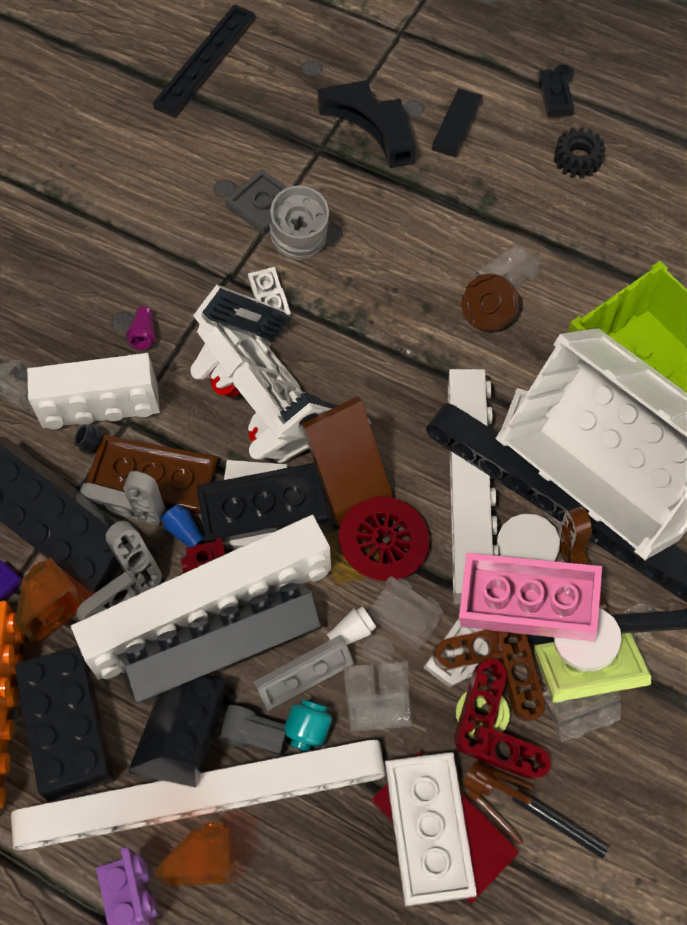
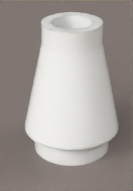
(354, 626)

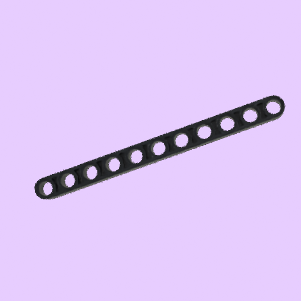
(478, 446)

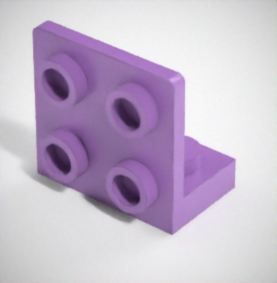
(125, 890)

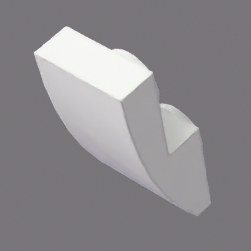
(267, 288)

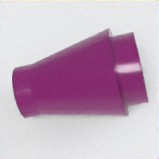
(141, 331)

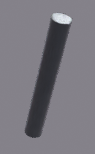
(564, 826)

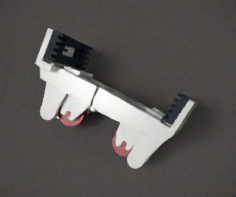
(238, 345)

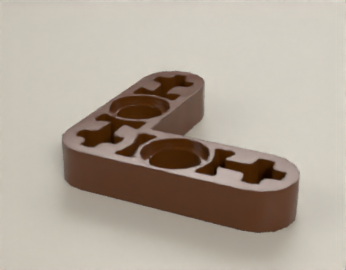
(574, 537)
(498, 650)

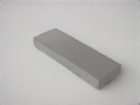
(303, 673)

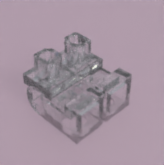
(379, 711)

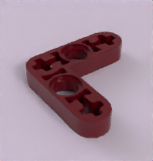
(488, 737)

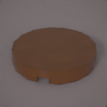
(490, 302)

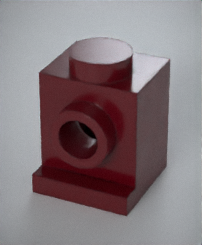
(201, 552)

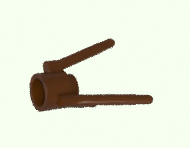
(482, 780)

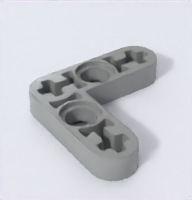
(138, 501)
(131, 579)

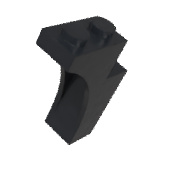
(382, 120)

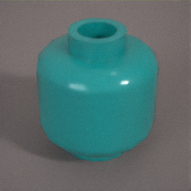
(307, 725)

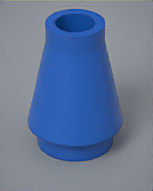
(181, 525)

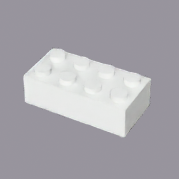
(93, 391)

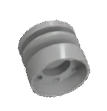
(303, 210)

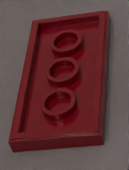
(487, 845)

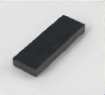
(457, 122)

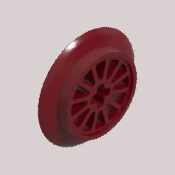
(391, 509)

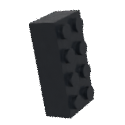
(63, 724)

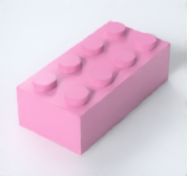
(531, 596)

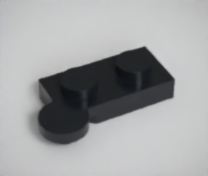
(556, 90)

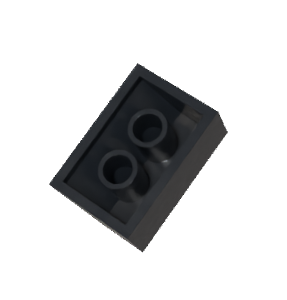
(180, 732)

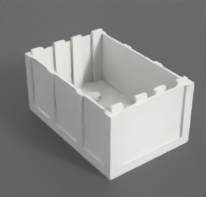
(608, 438)

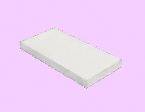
(429, 829)

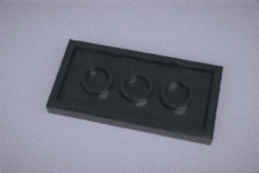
(261, 502)

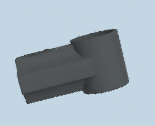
(244, 729)

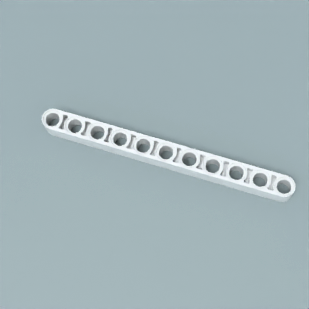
(214, 793)

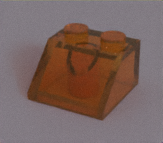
(45, 601)
(201, 858)

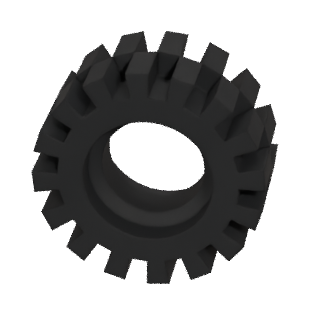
(579, 141)

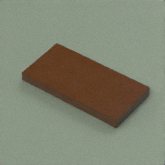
(346, 456)
(172, 469)

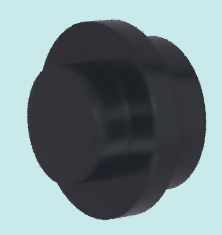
(87, 438)

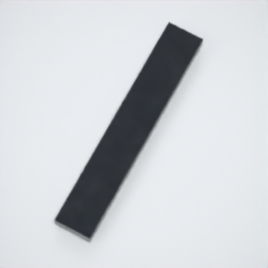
(204, 61)

